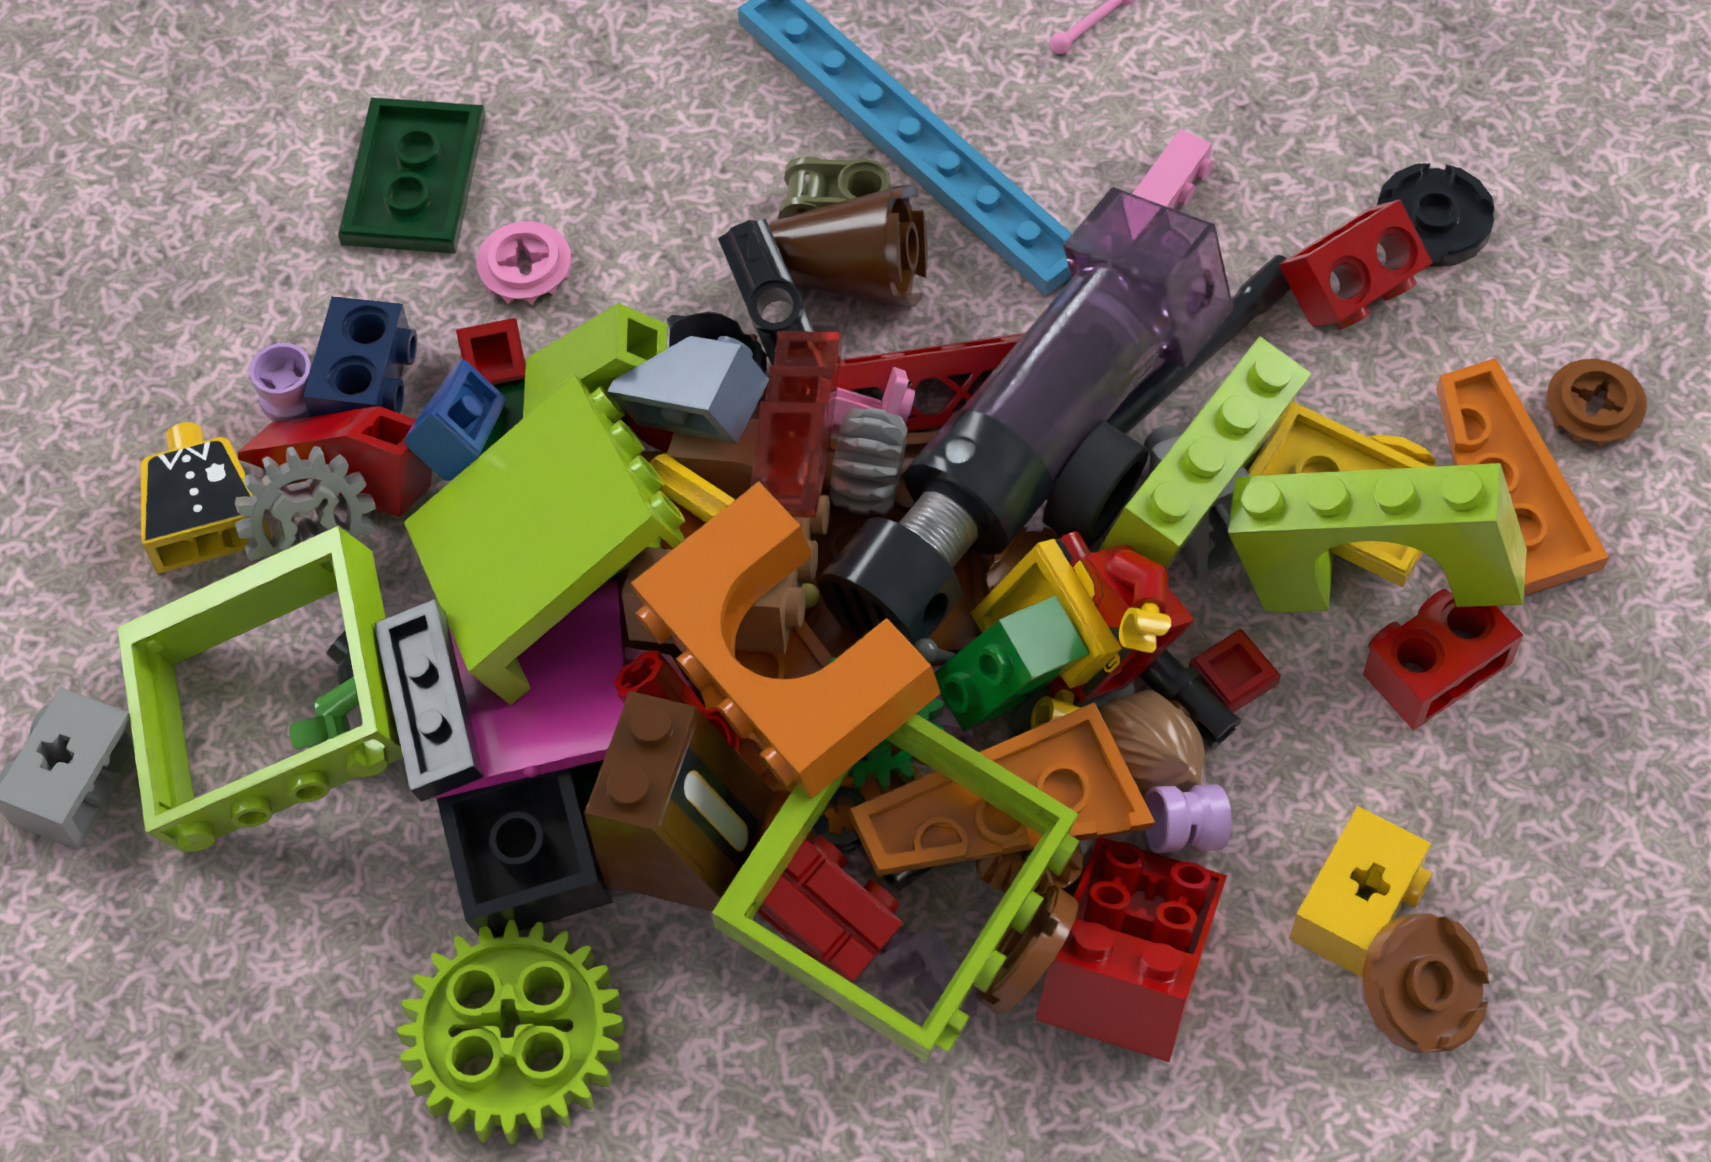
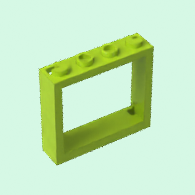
(215, 615)
(983, 962)

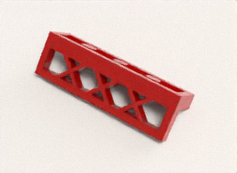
(928, 363)

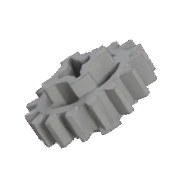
(283, 500)

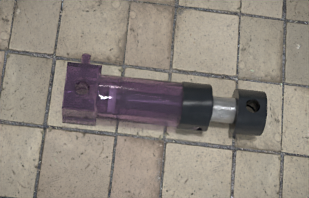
(1138, 291)

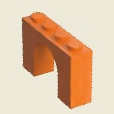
(808, 723)

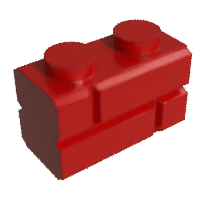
(829, 911)

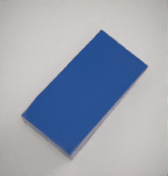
(456, 422)

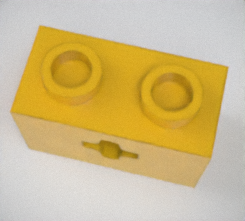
(1366, 856)

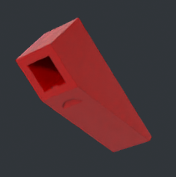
(367, 439)

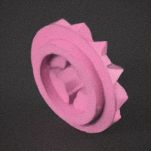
(500, 254)

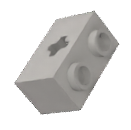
(67, 768)

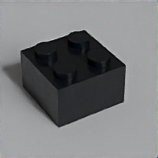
(523, 852)

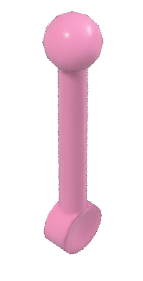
(1061, 42)

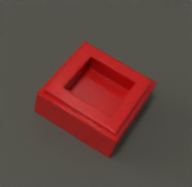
(1236, 671)

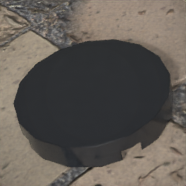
(1445, 236)

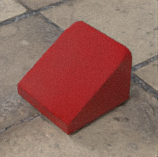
(494, 350)

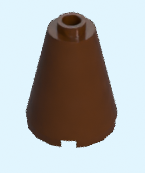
(858, 247)

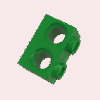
(1009, 663)

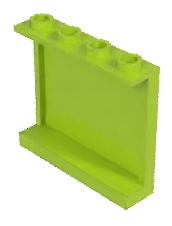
(539, 528)

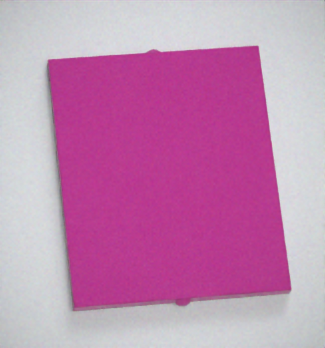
(571, 699)

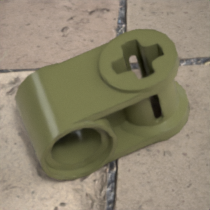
(829, 182)

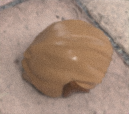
(1155, 740)

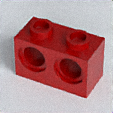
(1353, 257)
(1450, 663)

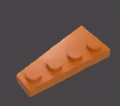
(1491, 427)
(945, 823)

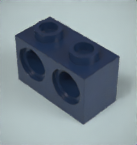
(349, 364)

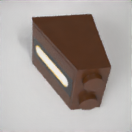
(674, 805)

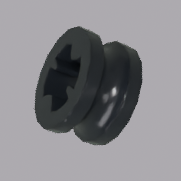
(847, 841)

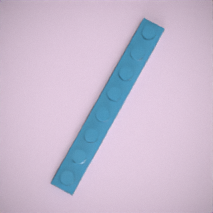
(913, 138)

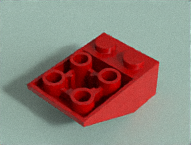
(1132, 949)

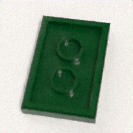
(412, 175)

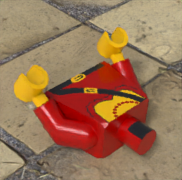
(1136, 607)

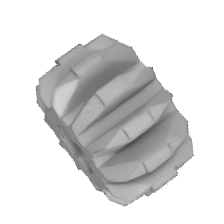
(868, 461)

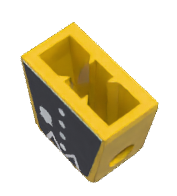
(191, 500)

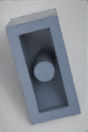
(694, 389)

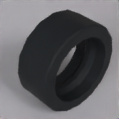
(1095, 484)

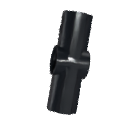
(763, 280)

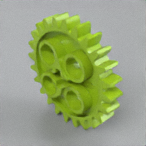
(509, 1090)

